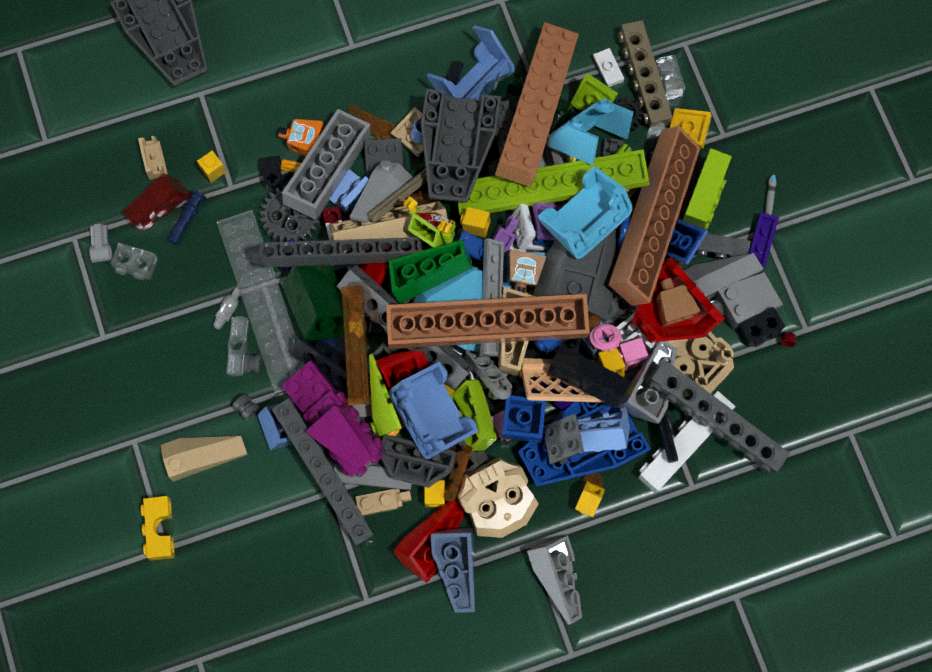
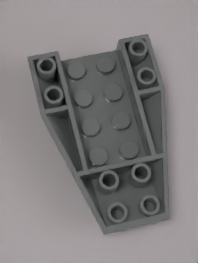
(165, 34)
(456, 142)
(588, 275)

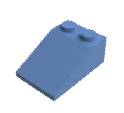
(273, 430)

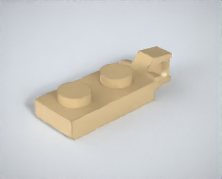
(382, 501)

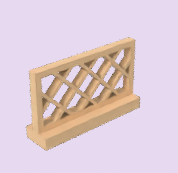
(539, 369)

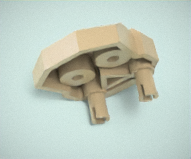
(716, 358)
(504, 512)

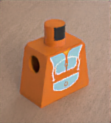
(302, 135)

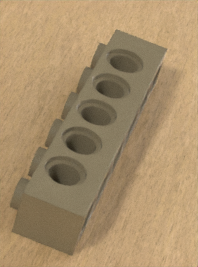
(636, 32)

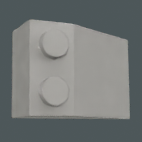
(747, 299)

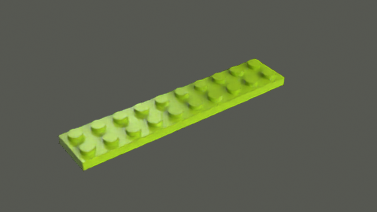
(555, 183)

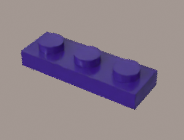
(763, 237)

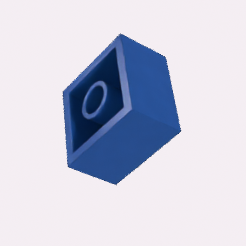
(523, 419)

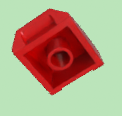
(401, 366)

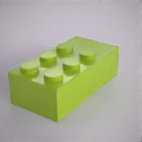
(707, 190)

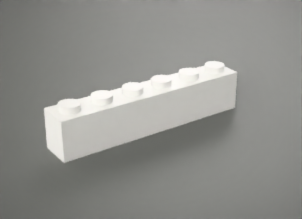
(686, 443)

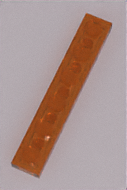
(355, 345)

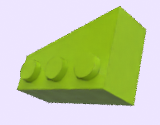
(472, 403)

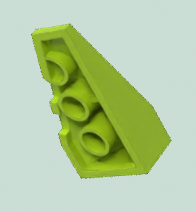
(383, 411)

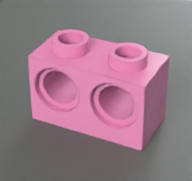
(633, 353)

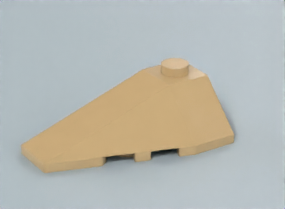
(193, 455)

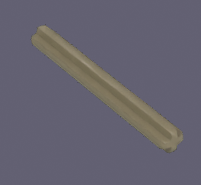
(398, 196)

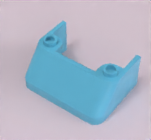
(573, 135)

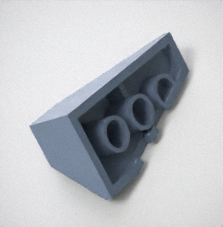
(455, 560)

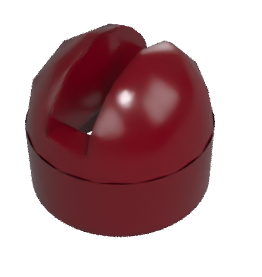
(788, 339)

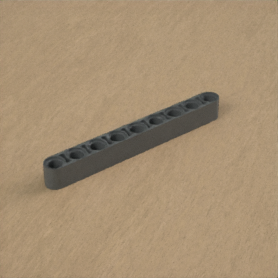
(337, 248)

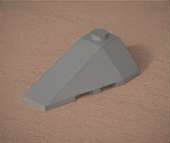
(383, 182)
(721, 273)
(641, 398)

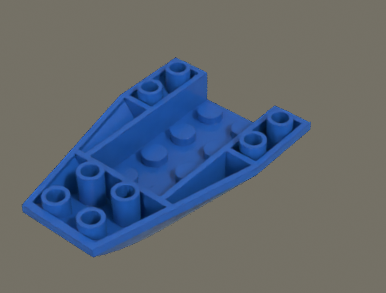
(542, 472)

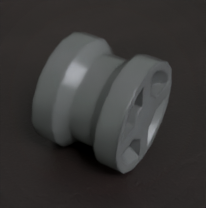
(252, 363)

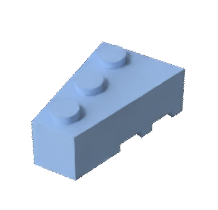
(605, 432)

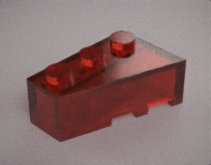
(156, 201)

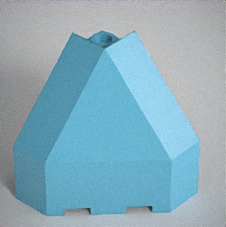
(459, 288)

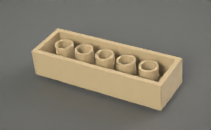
(391, 225)

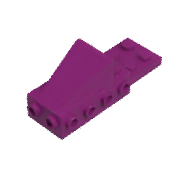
(334, 421)

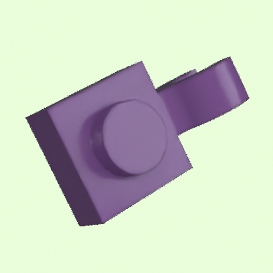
(506, 234)

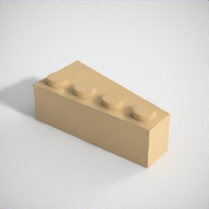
(512, 352)

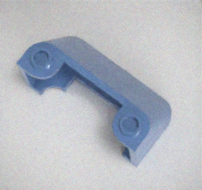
(430, 411)

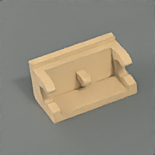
(152, 157)

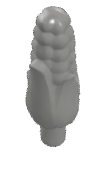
(226, 309)

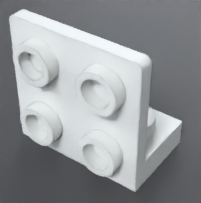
(525, 230)

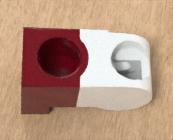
(331, 215)

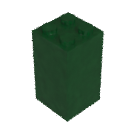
(315, 301)

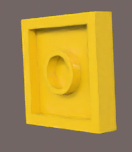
(693, 122)

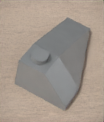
(554, 569)

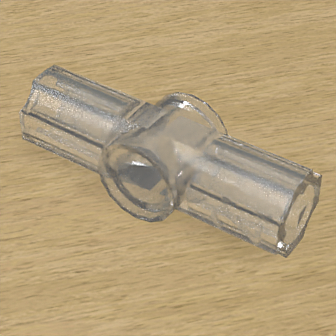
(238, 334)

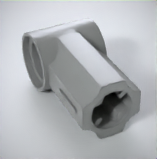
(100, 249)

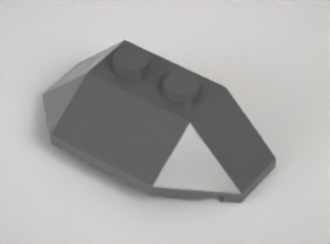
(408, 465)

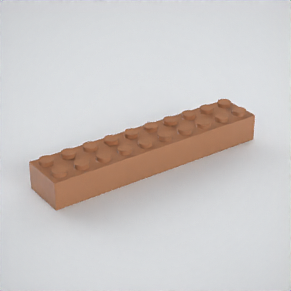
(537, 105)
(655, 217)
(487, 321)

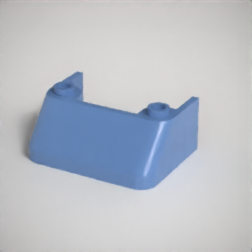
(491, 65)

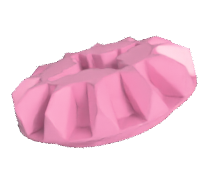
(610, 332)

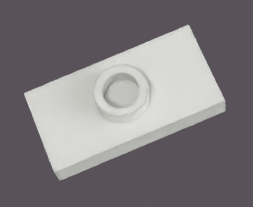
(608, 67)

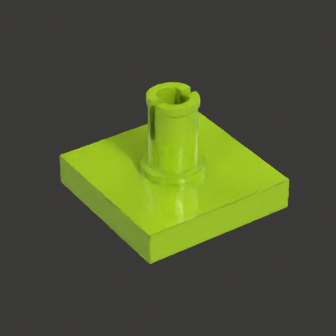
(590, 92)

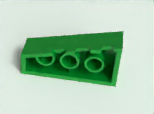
(427, 269)

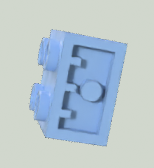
(348, 191)

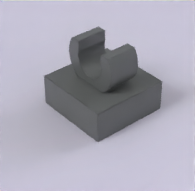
(611, 146)

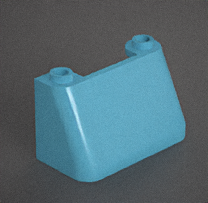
(589, 214)

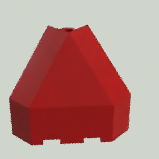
(648, 319)

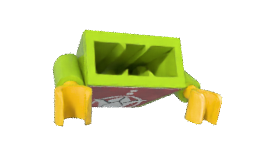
(430, 226)

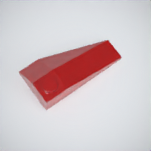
(416, 548)

